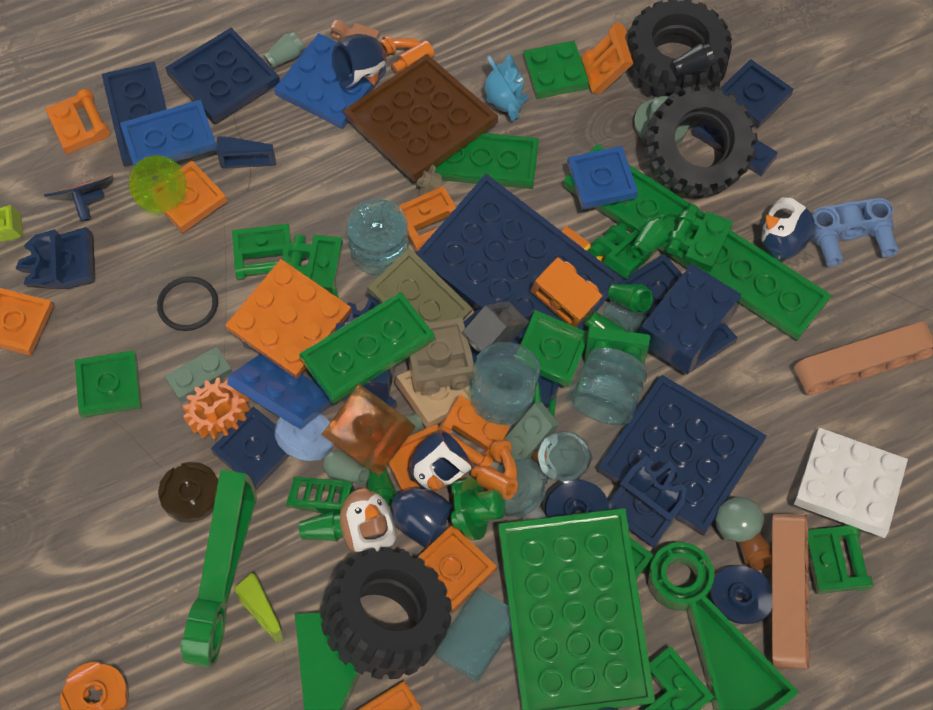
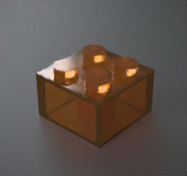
(369, 430)

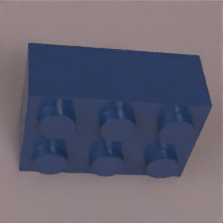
(690, 318)

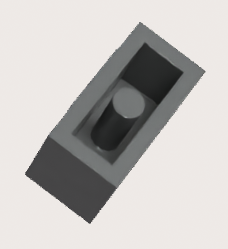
(495, 324)

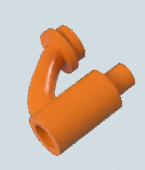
(416, 50)
(491, 478)

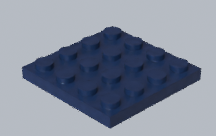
(700, 440)

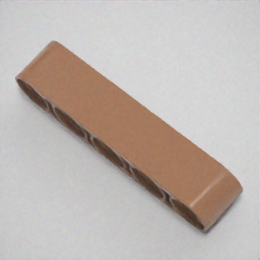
(865, 358)
(790, 591)

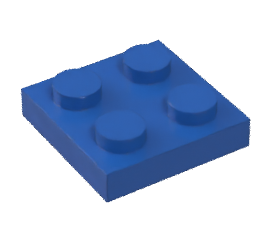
(602, 177)

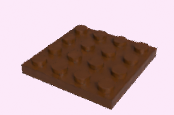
(420, 117)

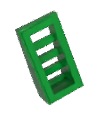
(332, 486)

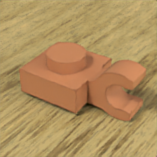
(341, 30)

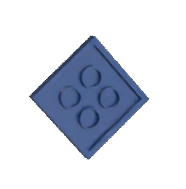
(315, 86)

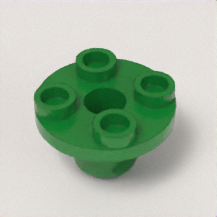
(475, 508)

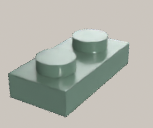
(196, 372)
(531, 431)

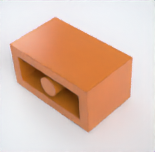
(566, 292)

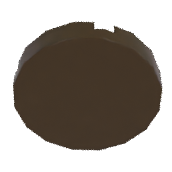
(188, 492)

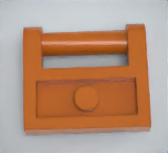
(607, 59)
(69, 125)
(424, 212)
(468, 423)

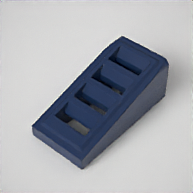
(244, 153)

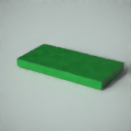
(503, 157)
(367, 347)

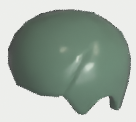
(739, 519)

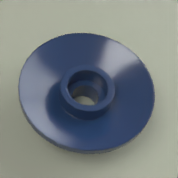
(575, 497)
(745, 584)

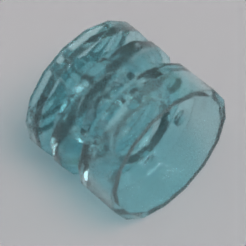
(377, 235)
(504, 382)
(609, 386)

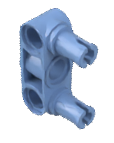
(851, 222)

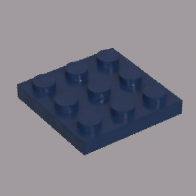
(223, 75)

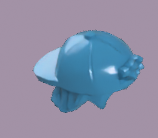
(505, 87)

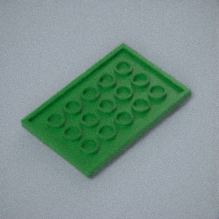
(576, 612)

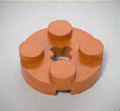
(96, 676)

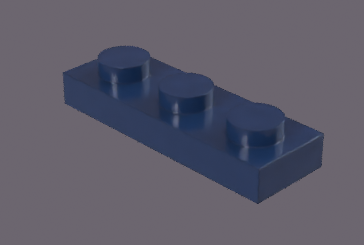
(711, 135)

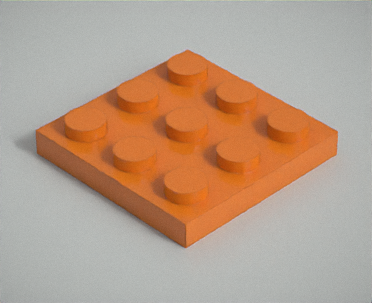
(287, 317)

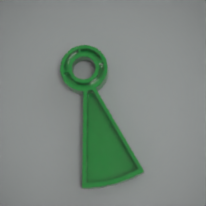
(227, 534)
(732, 665)
(324, 678)

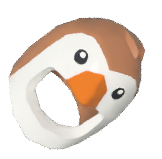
(365, 515)

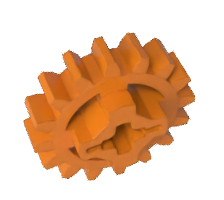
(215, 408)

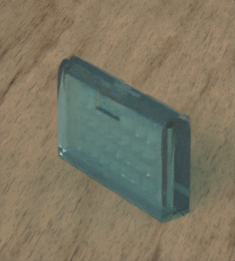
(476, 635)

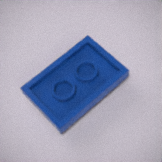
(170, 133)
(278, 391)

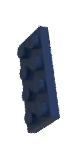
(131, 95)
(660, 277)

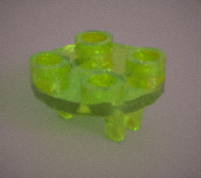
(144, 188)

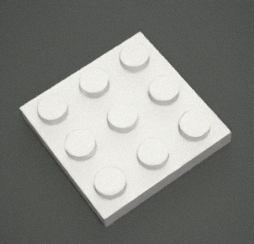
(851, 482)

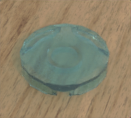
(530, 488)

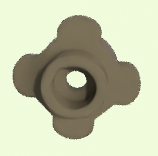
(429, 181)

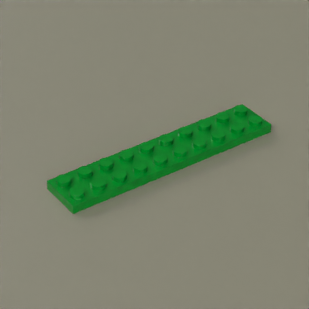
(764, 282)

